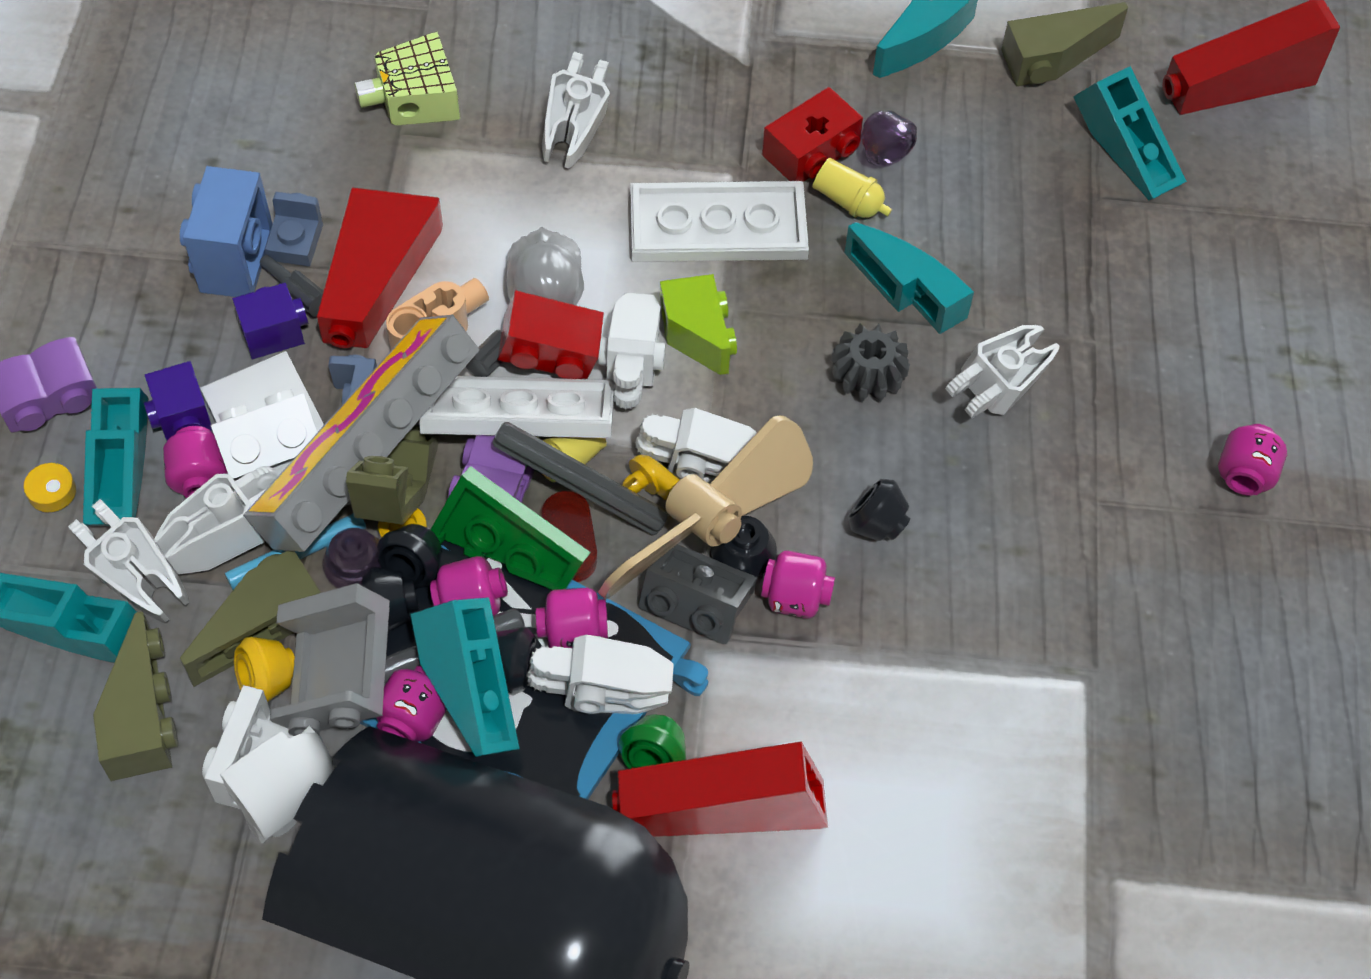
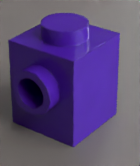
(270, 320)
(175, 400)

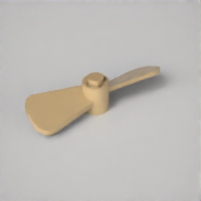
(763, 471)

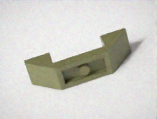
(396, 484)

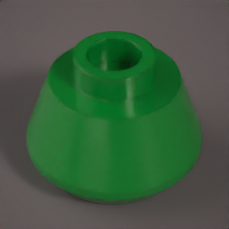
(652, 742)

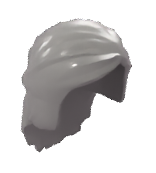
(545, 267)

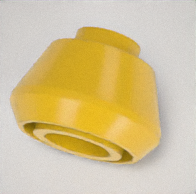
(264, 665)

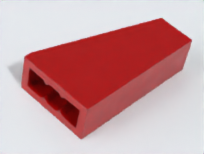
(1254, 61)
(374, 261)
(726, 793)

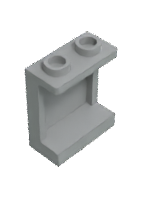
(336, 659)

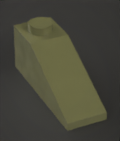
(1055, 43)
(248, 613)

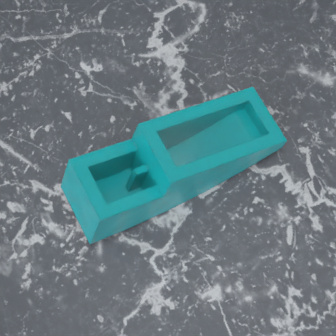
(921, 32)
(909, 276)
(115, 452)
(64, 616)

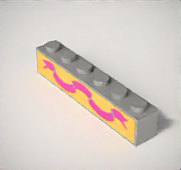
(366, 424)

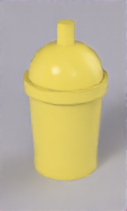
(850, 188)

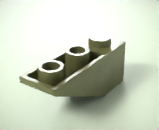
(130, 713)

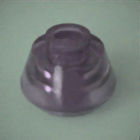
(887, 138)
(350, 556)

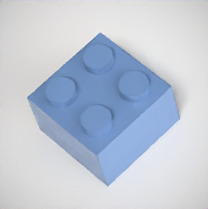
(227, 231)

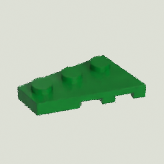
(502, 528)

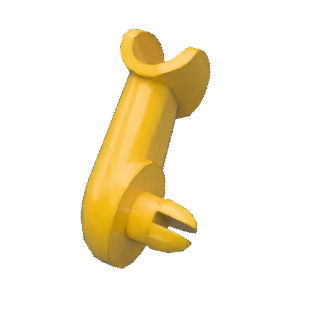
(650, 476)

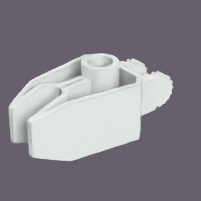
(575, 106)
(633, 347)
(1002, 370)
(694, 443)
(211, 523)
(124, 556)
(603, 675)

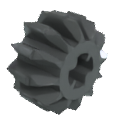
(870, 362)

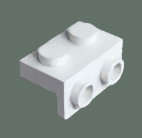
(265, 434)
(244, 727)

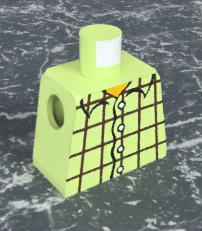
(412, 83)

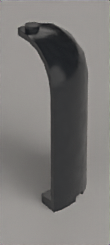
(475, 873)

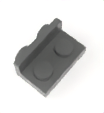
(696, 592)

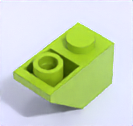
(695, 321)

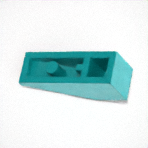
(1130, 132)
(465, 666)

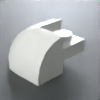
(275, 780)

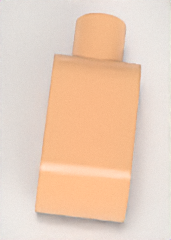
(436, 300)

